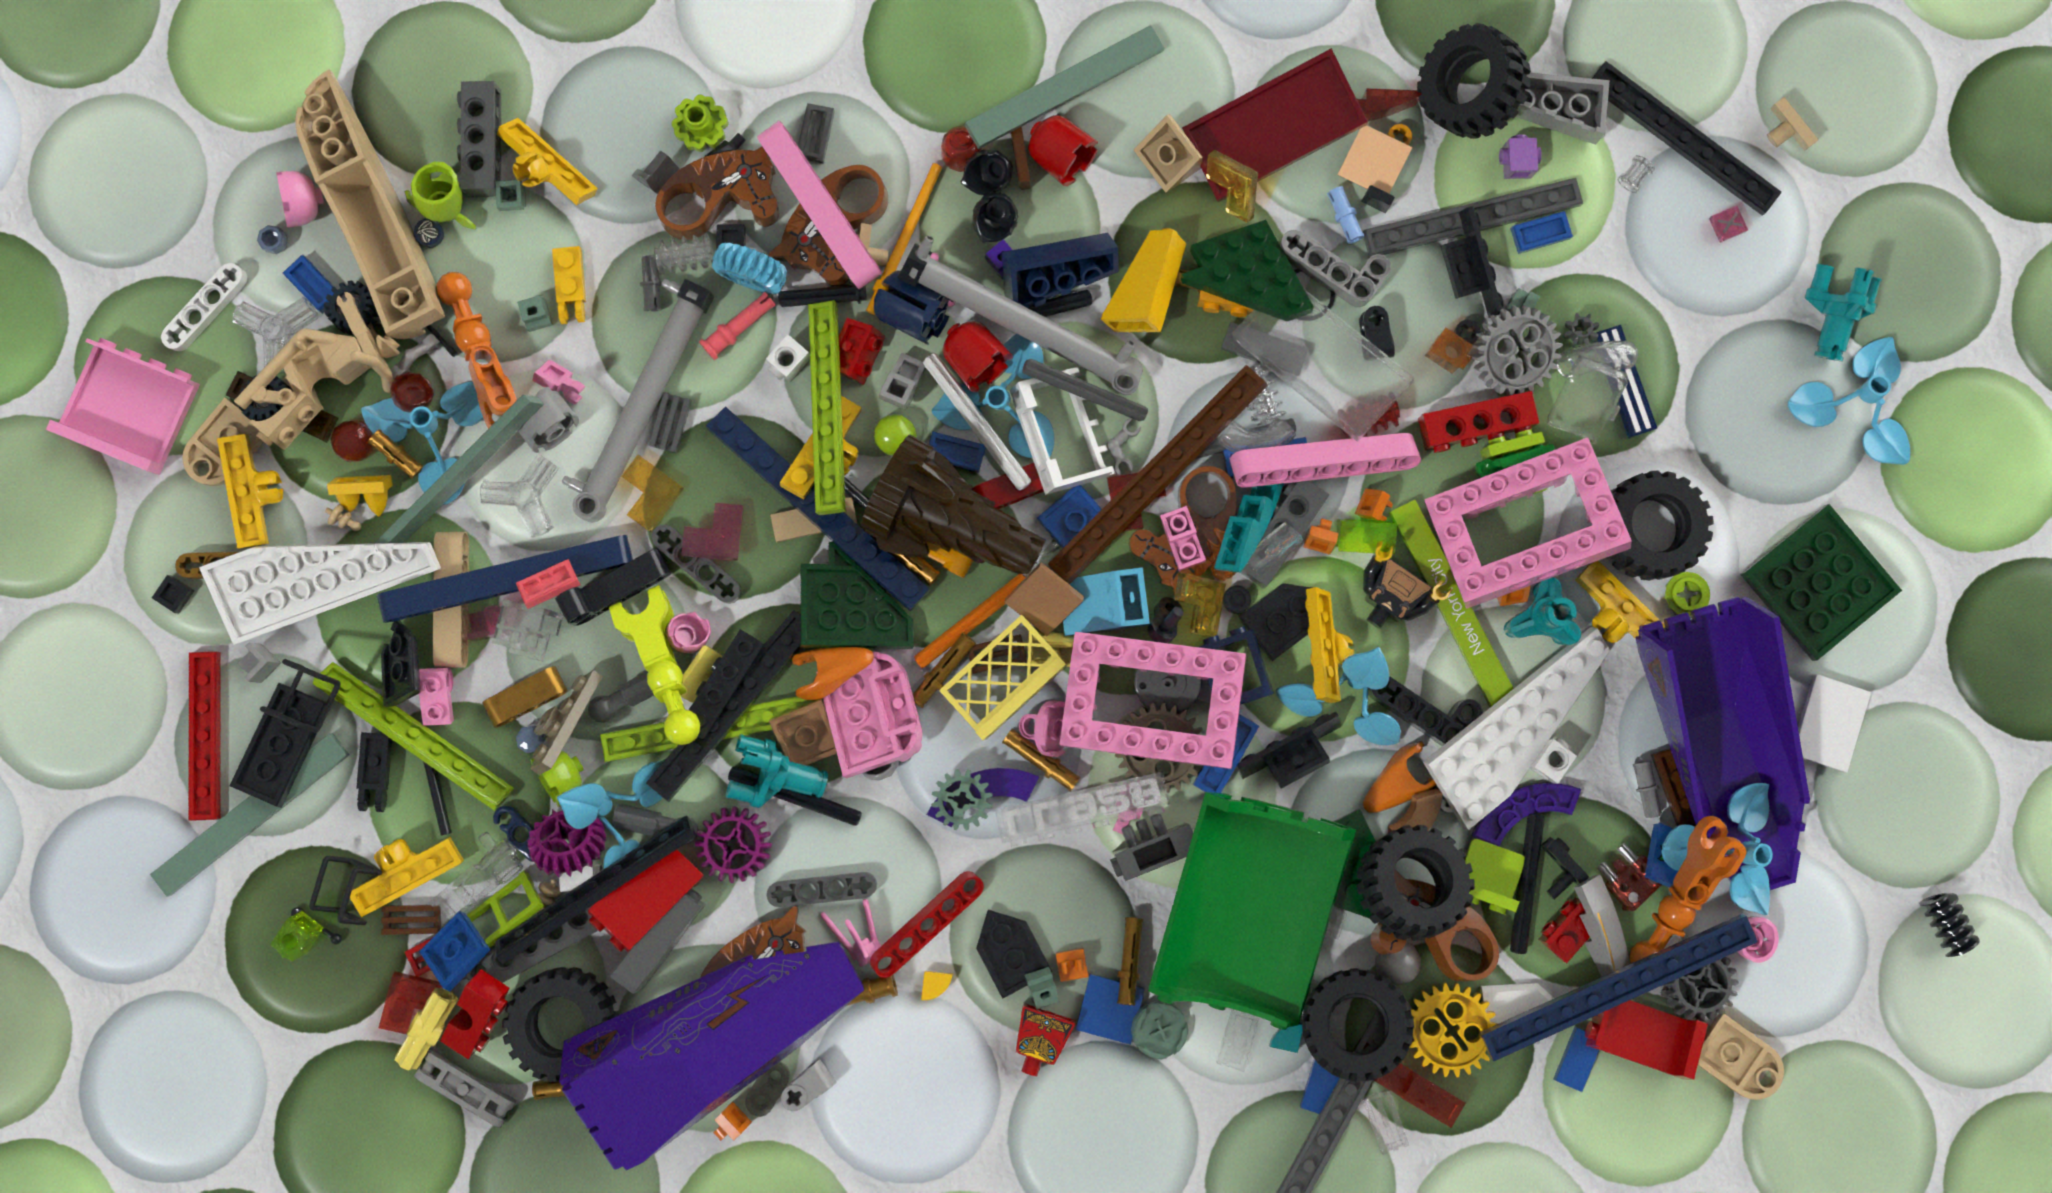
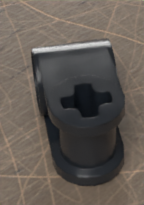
(1380, 333)

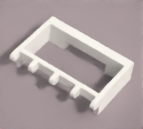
(1046, 468)

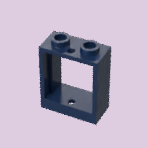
(1235, 636)

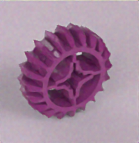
(738, 832)
(555, 855)

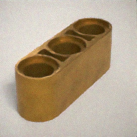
(525, 696)

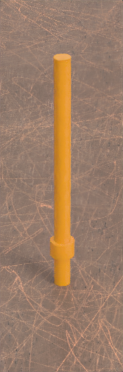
(907, 231)

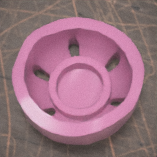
(1765, 948)

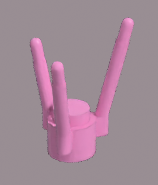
(863, 948)

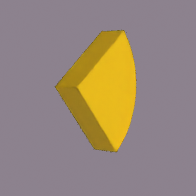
(935, 984)

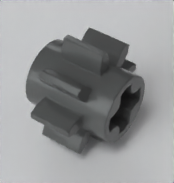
(1585, 324)

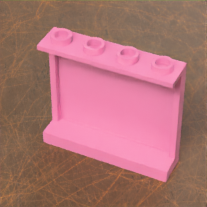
(127, 406)

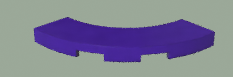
(1001, 783)
(1521, 803)

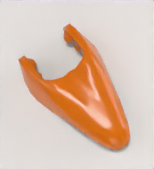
(834, 668)
(1395, 782)

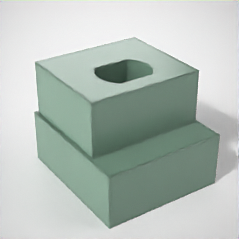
(505, 190)
(1521, 298)
(535, 321)
(1042, 988)

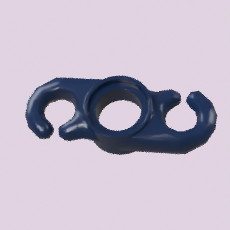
(516, 821)

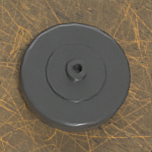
(1162, 687)

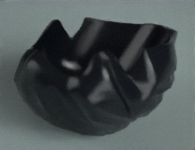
(987, 172)
(994, 217)

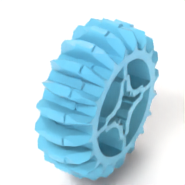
(749, 268)

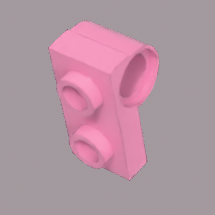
(435, 696)

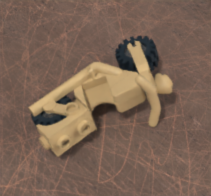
(288, 405)

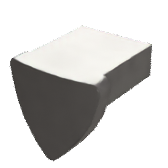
(657, 172)

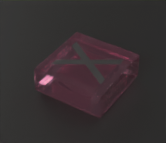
(1728, 224)

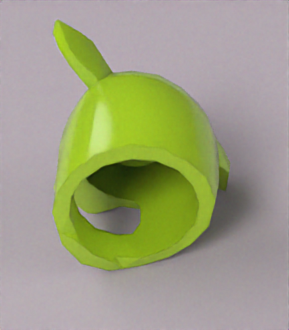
(438, 197)

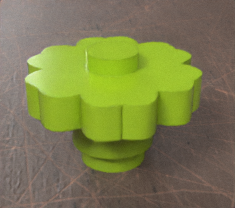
(700, 123)

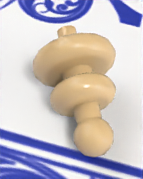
(344, 520)
(549, 891)

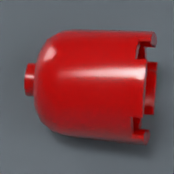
(1061, 148)
(975, 354)

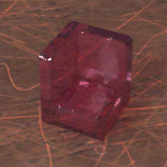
(483, 623)

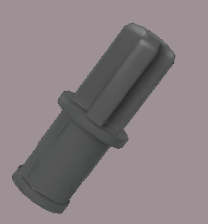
(650, 284)

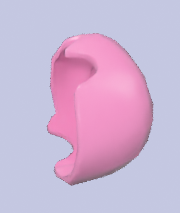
(688, 632)

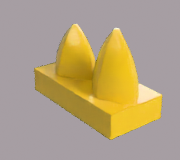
(372, 487)

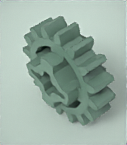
(965, 786)

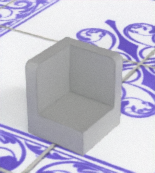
(258, 663)

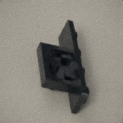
(1469, 264)
(724, 680)
(1294, 755)

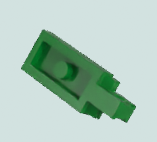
(1489, 466)

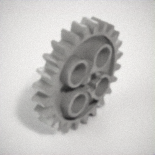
(1539, 340)

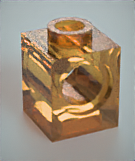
(1438, 355)

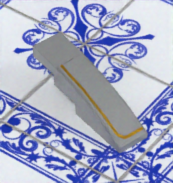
(1603, 926)

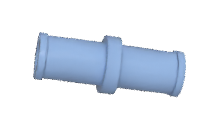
(1345, 215)

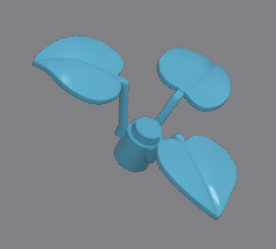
(1881, 367)
(1000, 398)
(458, 402)
(1361, 671)
(590, 800)
(1750, 809)

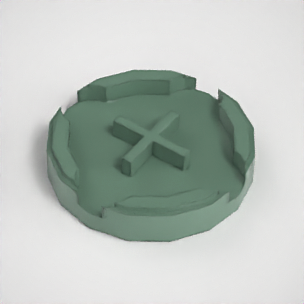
(1159, 1030)

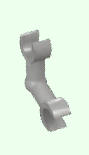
(410, 355)
(1115, 446)

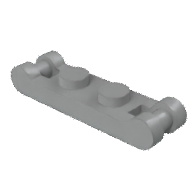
(464, 1089)

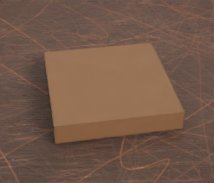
(1044, 599)
(804, 733)

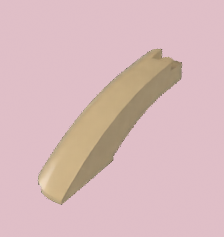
(367, 210)

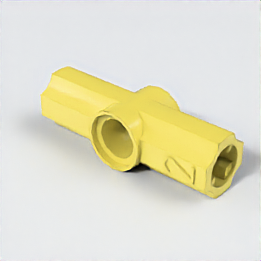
(425, 1028)

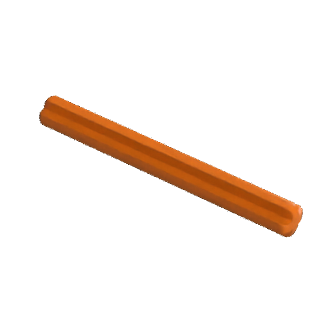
(967, 623)

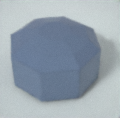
(272, 239)
(528, 740)

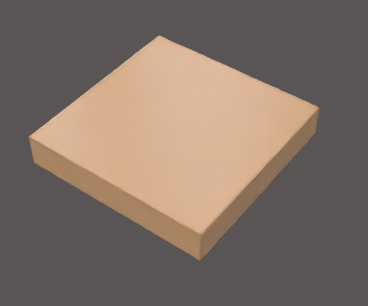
(1374, 160)

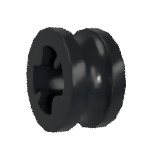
(1468, 324)

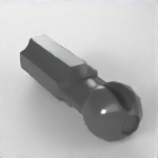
(631, 693)
(643, 820)

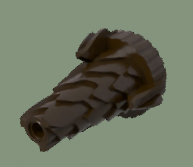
(929, 501)

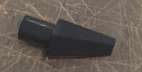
(726, 146)

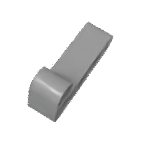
(1331, 263)

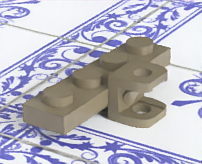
(561, 721)

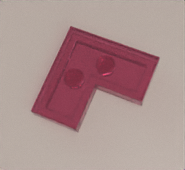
(721, 541)

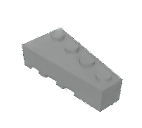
(1567, 105)

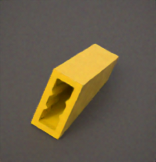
(1148, 285)

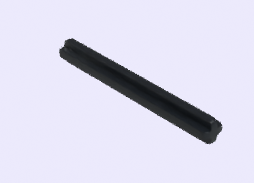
(809, 802)
(1527, 884)

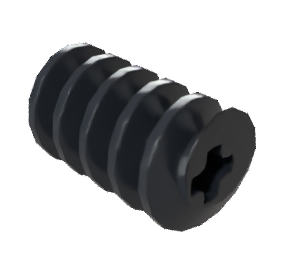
(1952, 922)

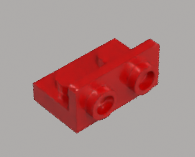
(858, 349)
(1567, 932)

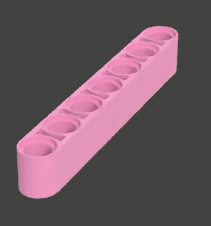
(819, 205)
(1324, 460)

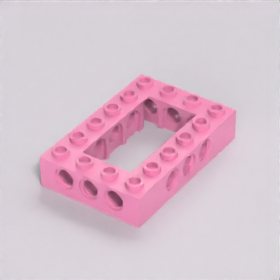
(1558, 556)
(1211, 750)

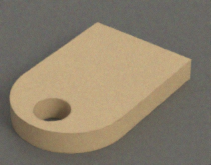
(203, 445)
(1739, 1058)

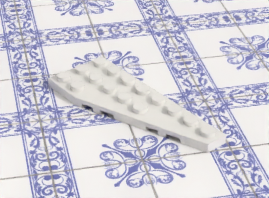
(287, 584)
(1498, 748)

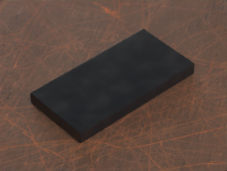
(278, 748)

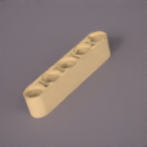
(451, 624)

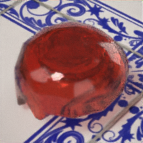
(957, 148)
(411, 391)
(351, 440)

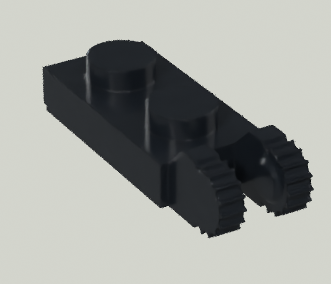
(373, 769)

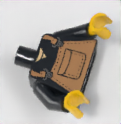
(1396, 591)

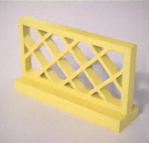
(1017, 698)

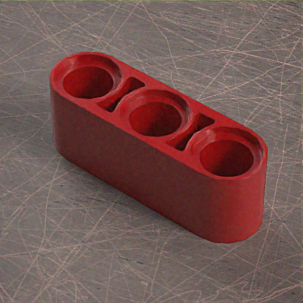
(1004, 492)

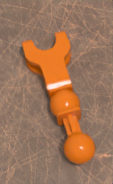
(474, 339)
(1693, 883)

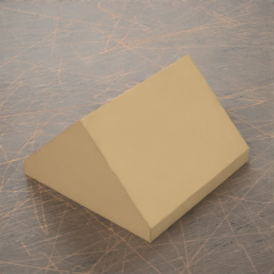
(1169, 154)

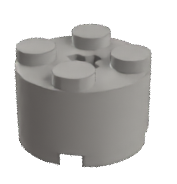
(550, 423)

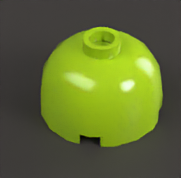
(562, 777)

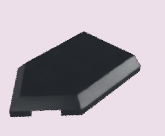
(1279, 619)
(400, 666)
(1009, 952)

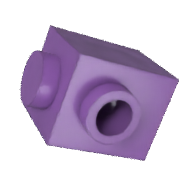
(1520, 157)

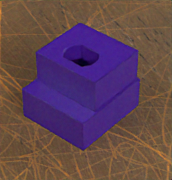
(992, 254)

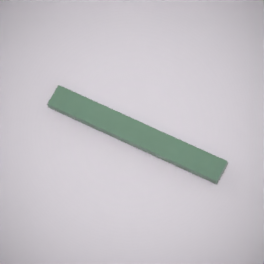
(1064, 87)
(462, 470)
(243, 820)

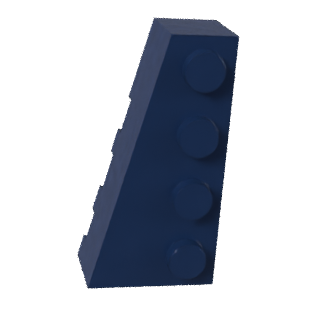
(1057, 268)

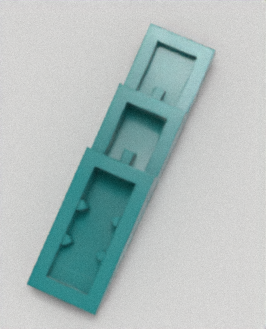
(1247, 528)

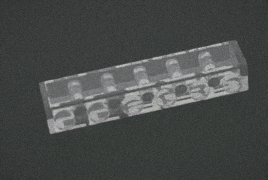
(1083, 807)

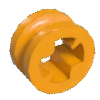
(1403, 129)

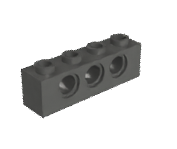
(471, 98)
(1311, 499)

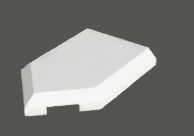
(1513, 999)

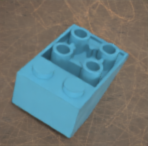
(1109, 603)

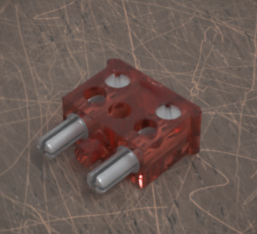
(1633, 891)

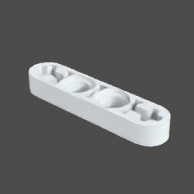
(200, 303)

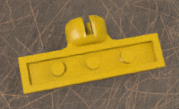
(543, 164)
(800, 475)
(247, 490)
(1619, 606)
(1327, 645)
(403, 872)

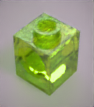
(304, 929)

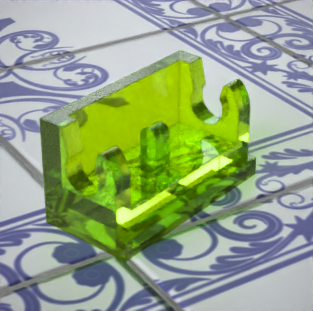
(1364, 535)

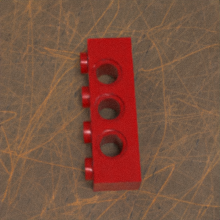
(1519, 406)

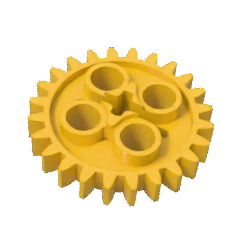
(1430, 1044)

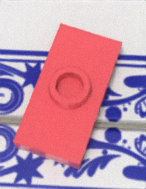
(547, 583)

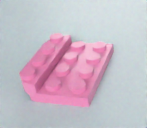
(874, 717)

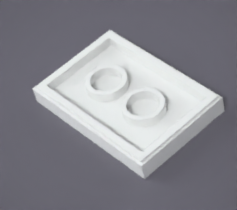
(1831, 722)

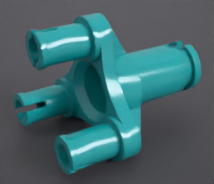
(1841, 310)
(1540, 617)
(774, 774)

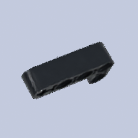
(586, 603)
(1419, 706)

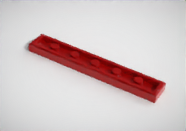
(204, 736)

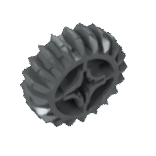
(1696, 993)

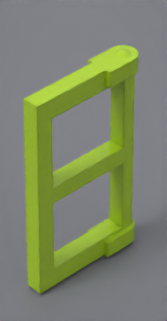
(505, 925)

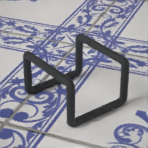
(301, 669)
(364, 869)

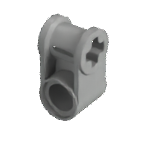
(811, 1083)

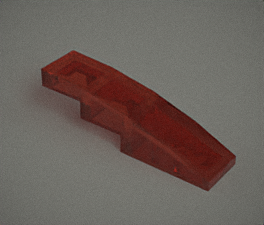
(1386, 102)
(1422, 1093)

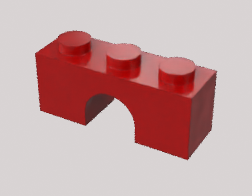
(480, 1004)

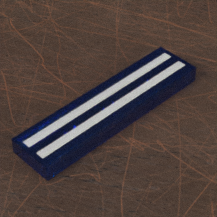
(1633, 402)

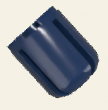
(911, 309)

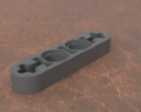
(694, 566)
(822, 893)

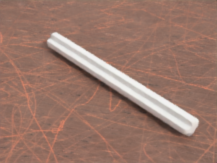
(977, 421)

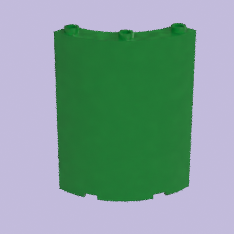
(1251, 909)

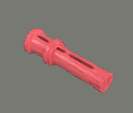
(726, 334)

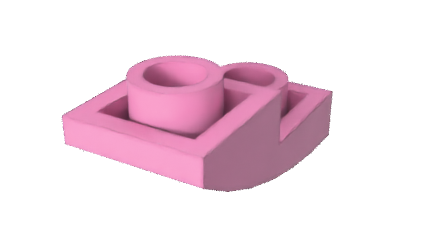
(1182, 538)

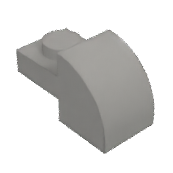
(902, 381)

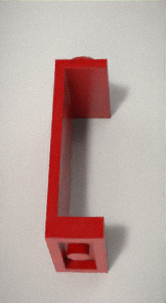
(644, 900)
(1649, 1038)

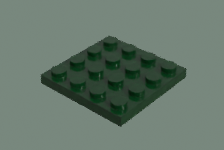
(1821, 582)

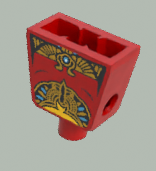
(1041, 1037)

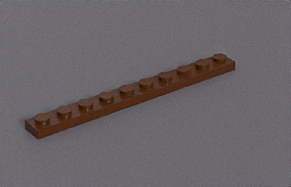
(1157, 474)

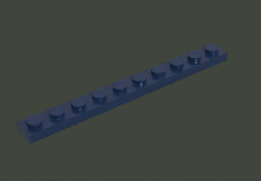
(835, 526)
(1618, 987)

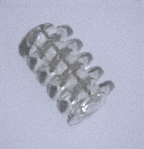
(683, 254)
(1264, 401)

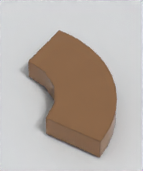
(1422, 811)

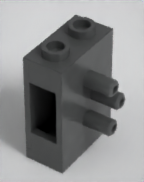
(1151, 851)

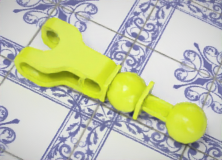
(656, 653)

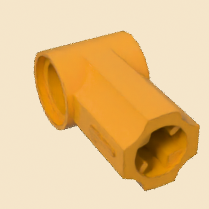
(950, 560)

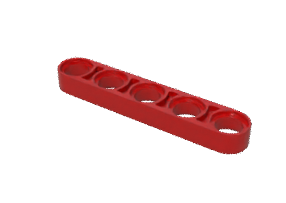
(913, 927)

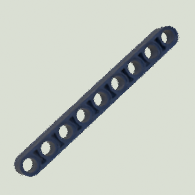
(498, 579)

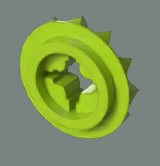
(1693, 583)

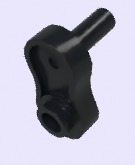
(1165, 620)
(1557, 850)

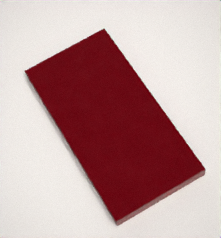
(1280, 120)

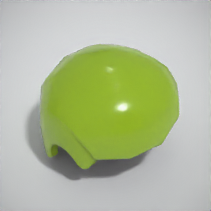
(892, 431)

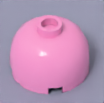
(298, 197)

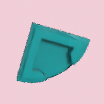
(1287, 1039)

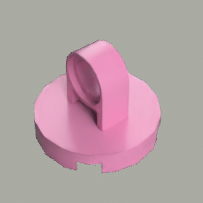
(1046, 729)

